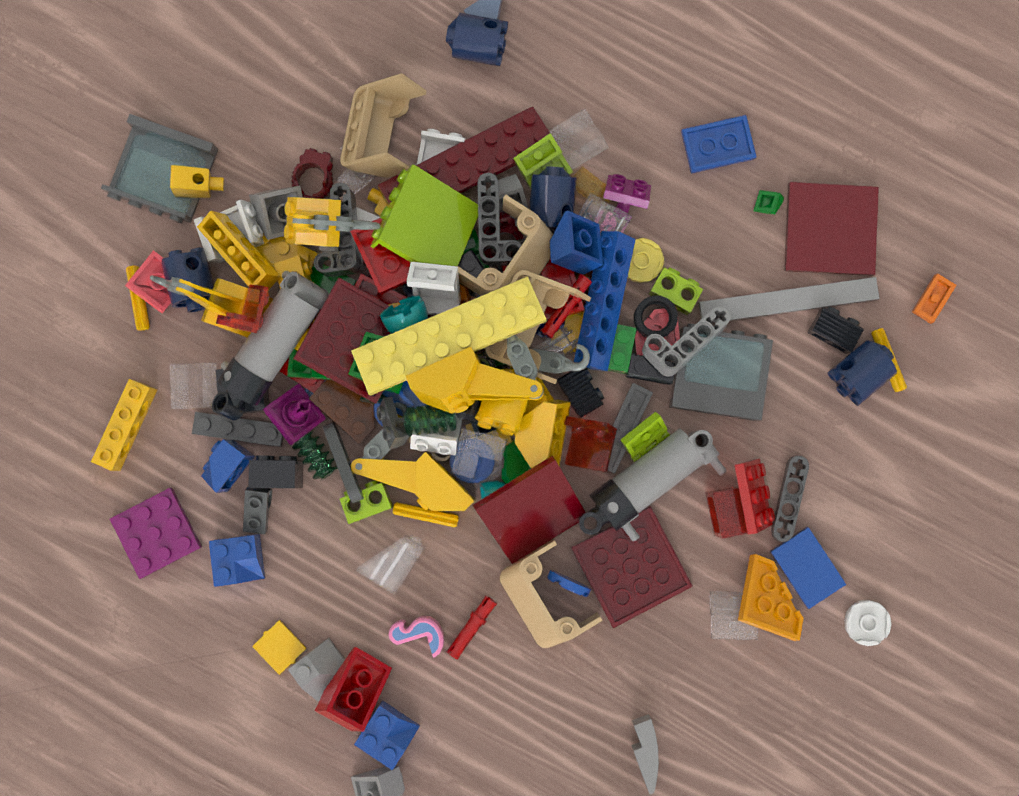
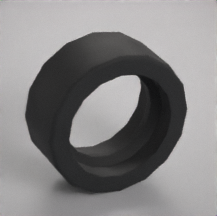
(656, 300)

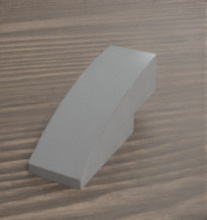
(646, 751)

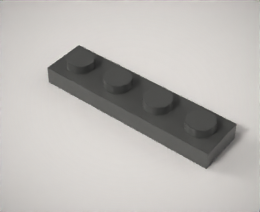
(627, 420)
(239, 430)

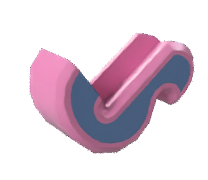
(420, 627)

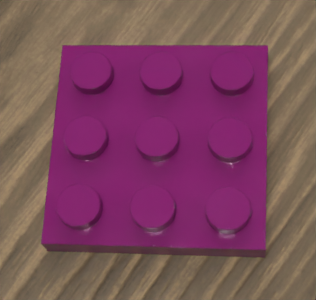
(155, 533)

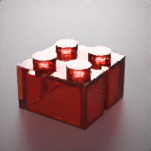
(726, 512)

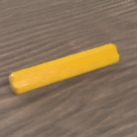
(138, 304)
(897, 382)
(425, 515)

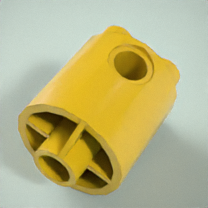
(502, 413)

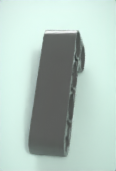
(492, 219)
(344, 251)

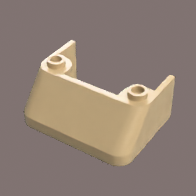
(372, 122)
(531, 256)
(548, 294)
(517, 583)

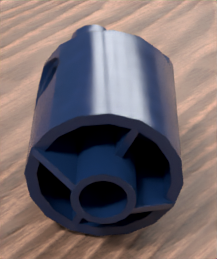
(477, 38)
(552, 194)
(190, 267)
(863, 371)

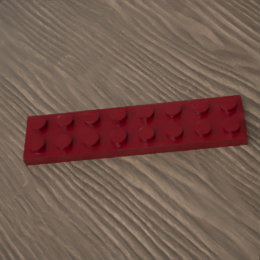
(483, 153)

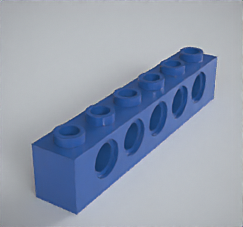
(606, 299)

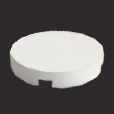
(867, 622)

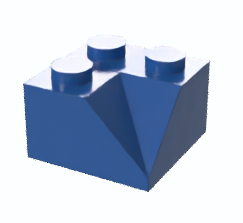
(576, 244)
(225, 465)
(236, 560)
(387, 735)

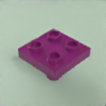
(627, 192)
(294, 414)

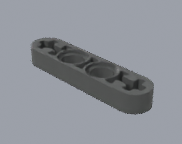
(343, 462)
(793, 499)

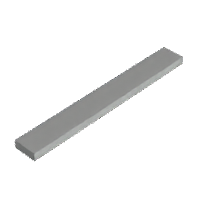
(795, 299)

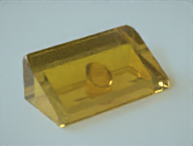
(588, 183)

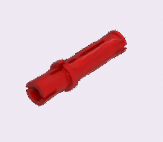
(549, 328)
(476, 620)

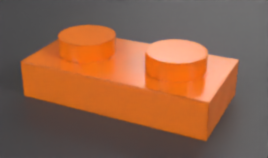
(934, 298)

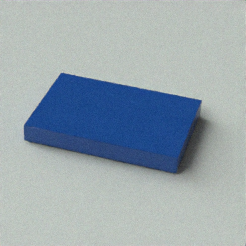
(718, 144)
(808, 568)

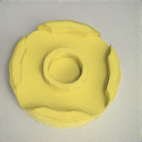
(646, 261)

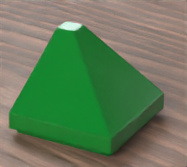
(768, 202)

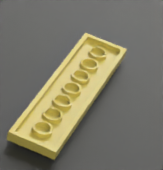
(464, 326)

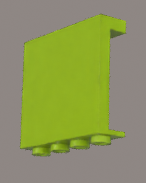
(426, 220)

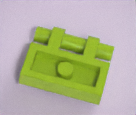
(645, 436)

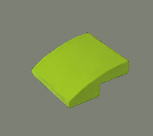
(538, 156)

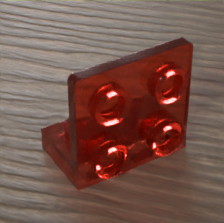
(251, 316)
(590, 444)

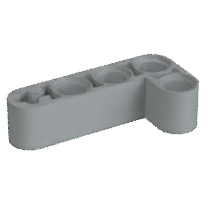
(690, 339)

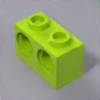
(678, 285)
(367, 507)

